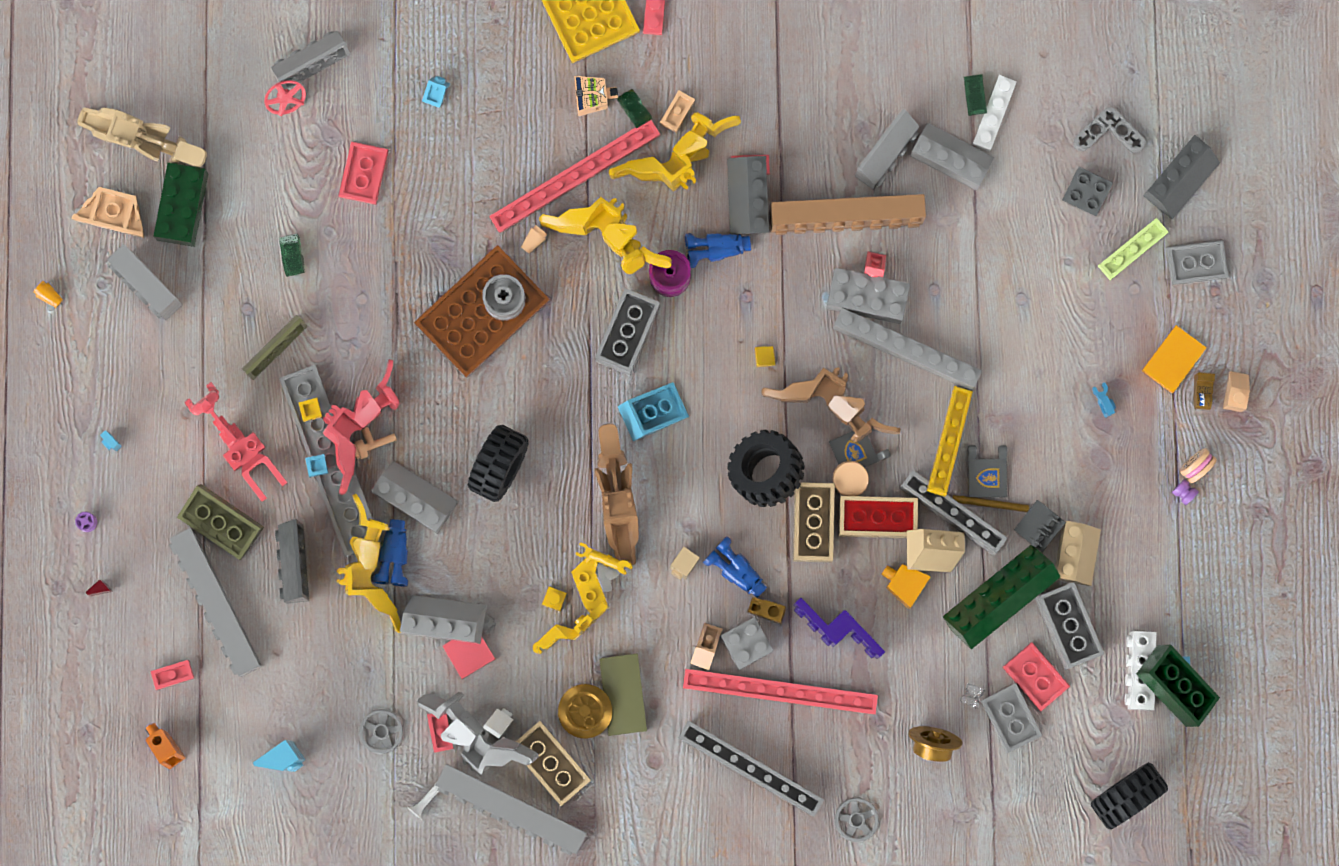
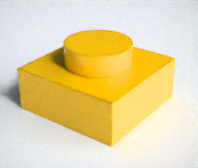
(310, 409)
(554, 598)

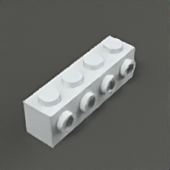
(1140, 647)

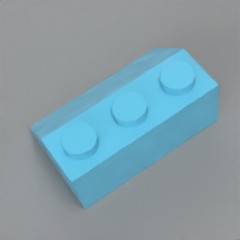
(282, 757)

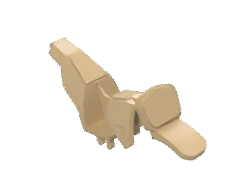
(146, 138)

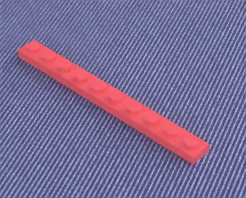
(574, 176)
(780, 691)

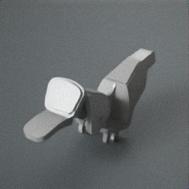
(469, 733)

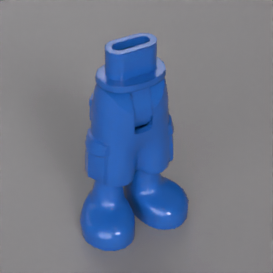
(718, 247)
(394, 552)
(738, 570)

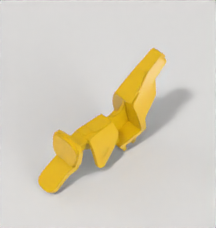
(687, 150)
(614, 232)
(358, 574)

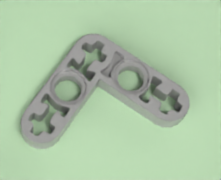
(1107, 125)

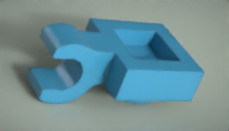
(1106, 404)

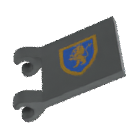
(860, 452)
(987, 476)

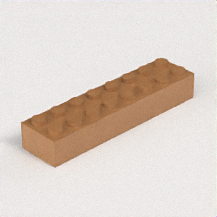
(847, 213)

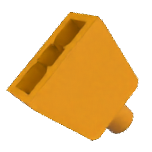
(905, 583)

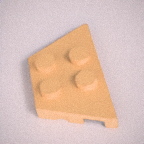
(112, 211)

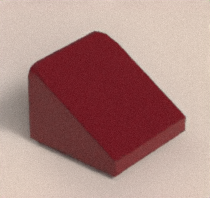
(98, 588)

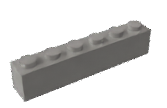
(954, 514)

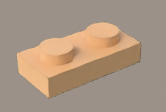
(677, 111)

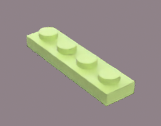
(1133, 249)

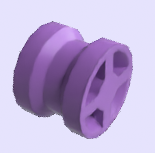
(82, 520)

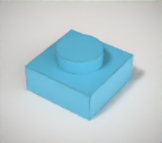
(109, 441)
(316, 465)

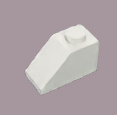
(499, 723)

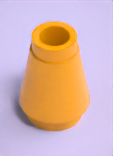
(47, 294)

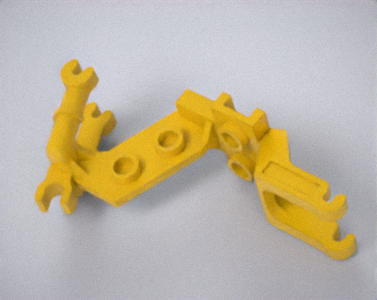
(590, 593)

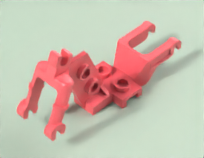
(243, 450)

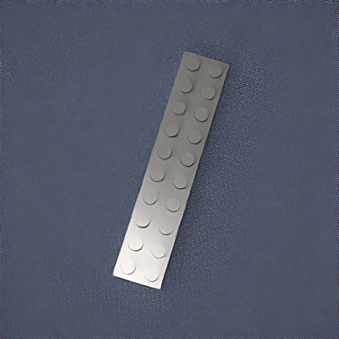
(342, 508)

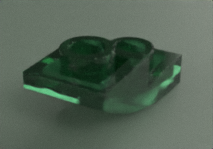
(975, 95)
(634, 108)
(291, 255)

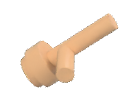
(361, 448)

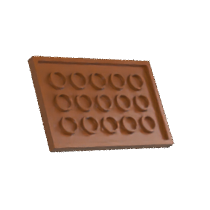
(460, 320)

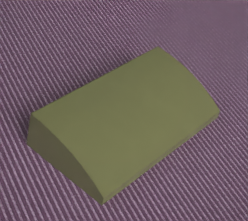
(275, 347)
(220, 521)
(623, 687)

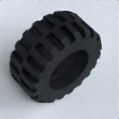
(753, 450)
(498, 463)
(1129, 796)

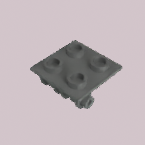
(1087, 191)
(1039, 526)

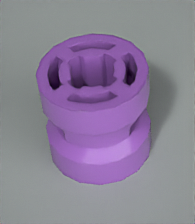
(1185, 491)

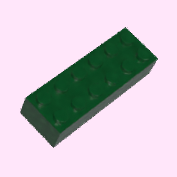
(1001, 596)

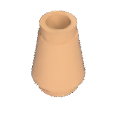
(534, 239)

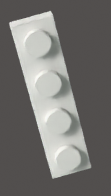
(995, 111)

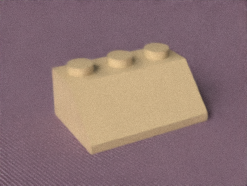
(934, 549)
(1077, 553)

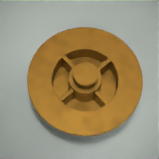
(585, 711)
(934, 743)

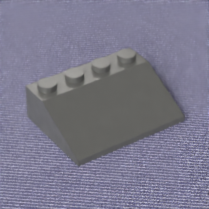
(293, 562)

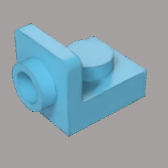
(435, 91)

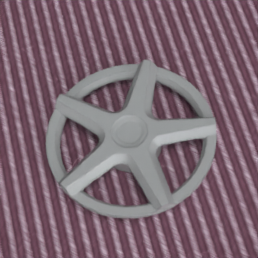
(381, 731)
(856, 819)

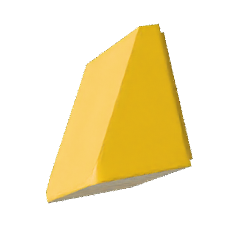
(764, 356)

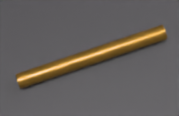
(991, 503)

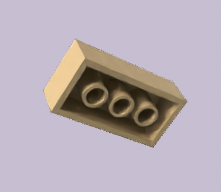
(813, 522)
(554, 766)

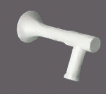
(418, 808)

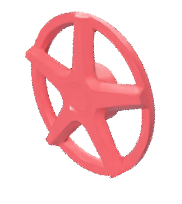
(284, 97)

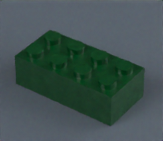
(180, 204)
(1178, 685)

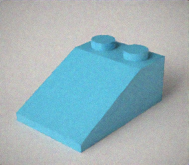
(652, 411)

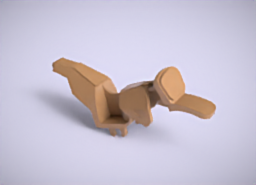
(832, 389)
(617, 496)

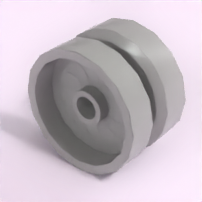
(503, 286)

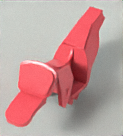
(346, 422)

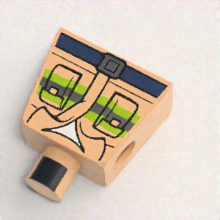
(592, 94)

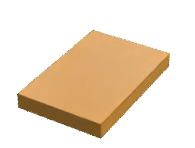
(1174, 359)

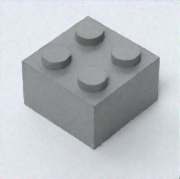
(746, 643)

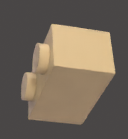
(684, 563)

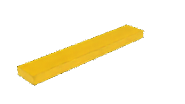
(949, 441)

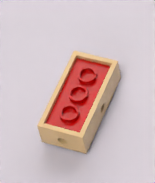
(877, 516)

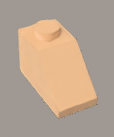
(1237, 392)
(706, 646)

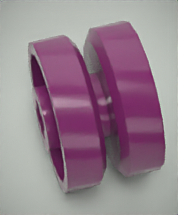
(672, 284)

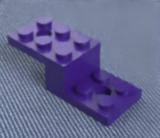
(838, 629)

